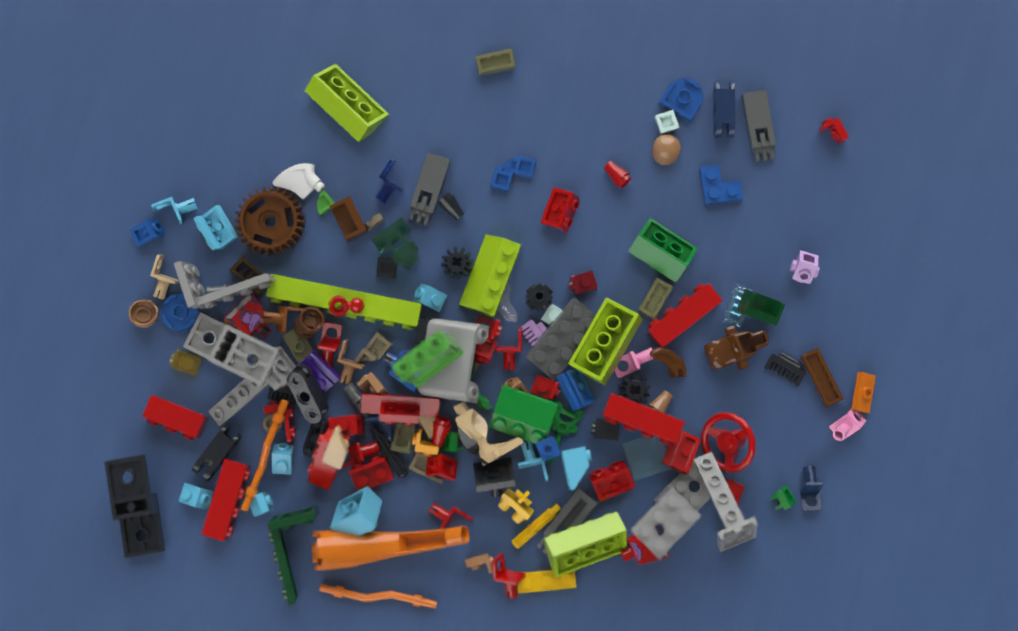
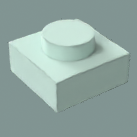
(666, 122)
(551, 314)

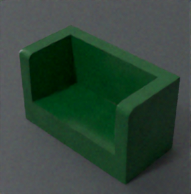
(760, 307)

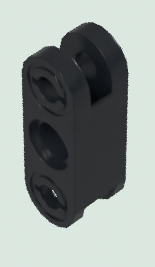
(307, 393)
(216, 452)

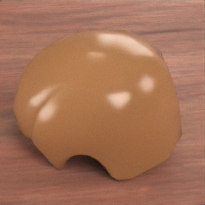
(666, 149)
(143, 313)

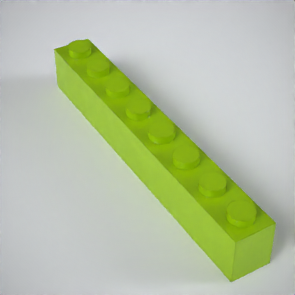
(318, 295)

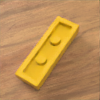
(545, 581)

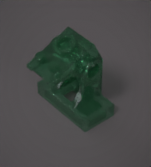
(405, 254)

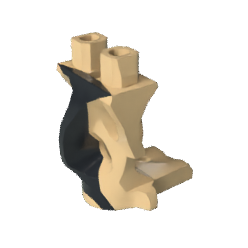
(473, 434)

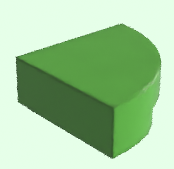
(324, 202)

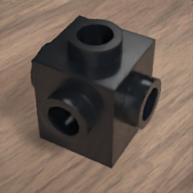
(533, 302)

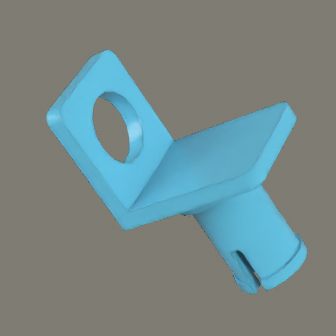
(179, 209)
(531, 460)

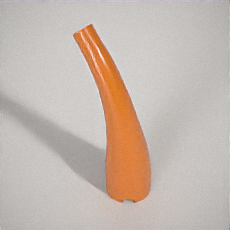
(348, 550)

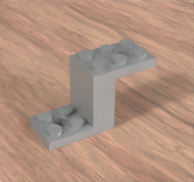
(231, 349)
(675, 510)

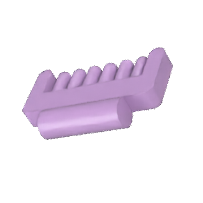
(537, 329)

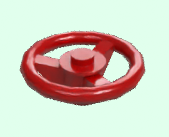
(729, 441)

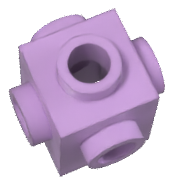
(805, 267)

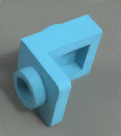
(430, 297)
(282, 459)
(196, 496)
(261, 504)

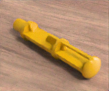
(535, 526)

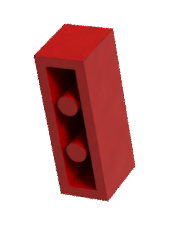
(174, 417)
(320, 472)

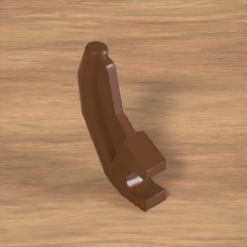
(672, 361)

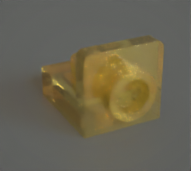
(185, 362)

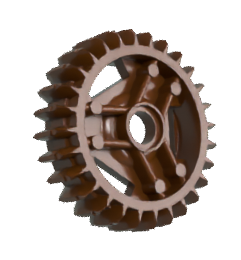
(256, 223)

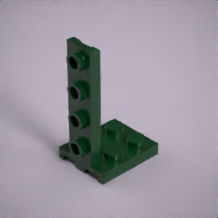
(287, 521)

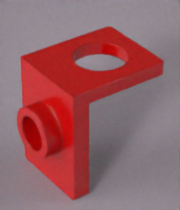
(495, 329)

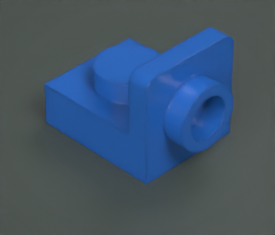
(147, 231)
(548, 448)

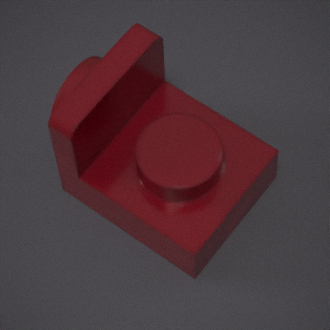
(582, 283)

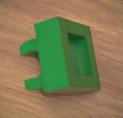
(450, 442)
(785, 497)

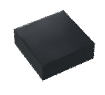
(386, 268)

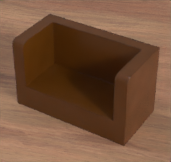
(348, 219)

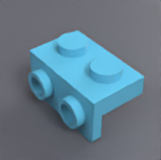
(216, 228)

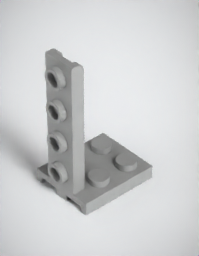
(195, 292)
(247, 390)
(736, 528)

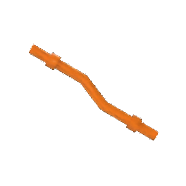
(252, 490)
(340, 592)

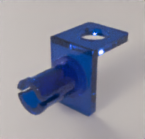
(389, 186)

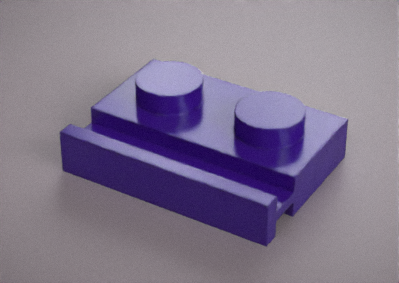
(322, 371)

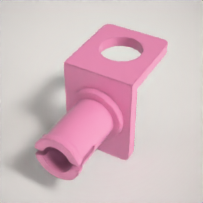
(634, 361)
(847, 425)

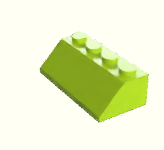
(346, 102)
(490, 275)
(605, 341)
(586, 544)

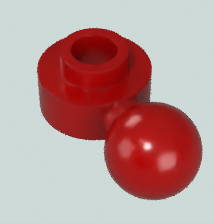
(355, 305)

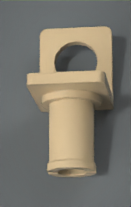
(163, 280)

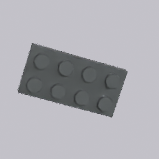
(561, 339)

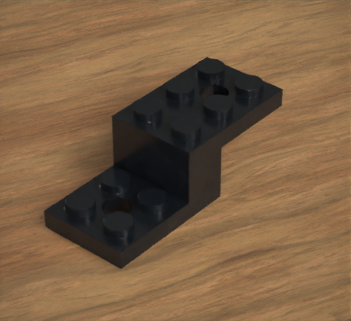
(134, 505)

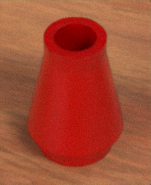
(617, 174)
(441, 428)

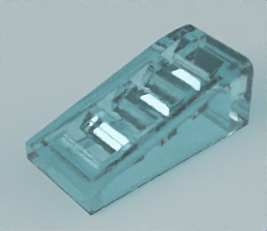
(738, 288)

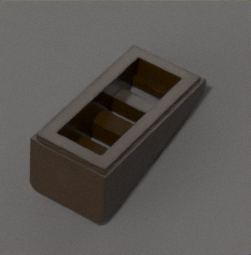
(241, 260)

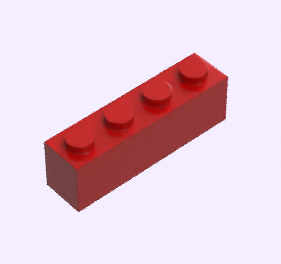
(683, 316)
(642, 418)
(226, 499)

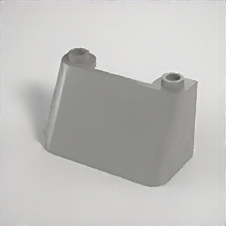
(454, 380)

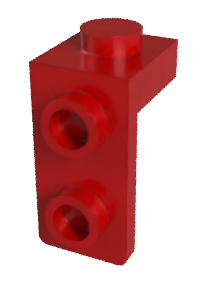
(289, 414)

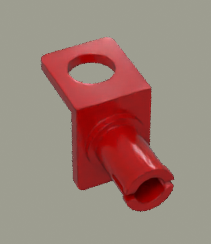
(329, 345)
(509, 352)
(358, 453)
(446, 516)
(509, 577)

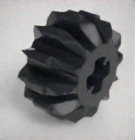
(458, 256)
(634, 383)

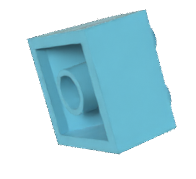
(575, 465)
(357, 512)

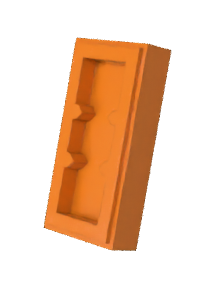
(863, 392)

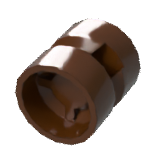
(308, 322)

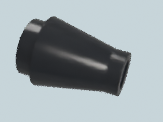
(451, 206)

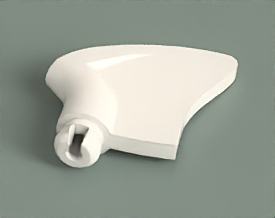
(299, 179)

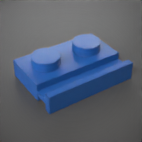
(576, 389)

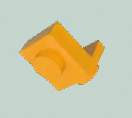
(424, 446)

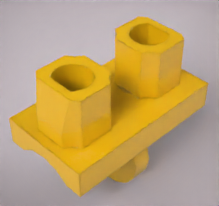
(518, 502)

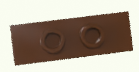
(821, 377)

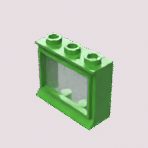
(427, 359)

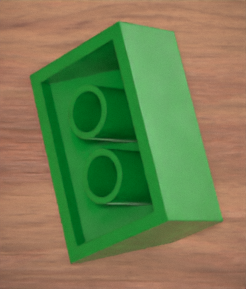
(663, 250)
(523, 415)

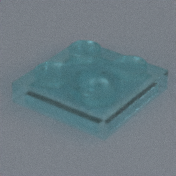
(645, 457)

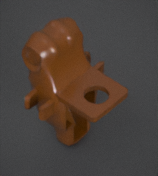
(735, 348)

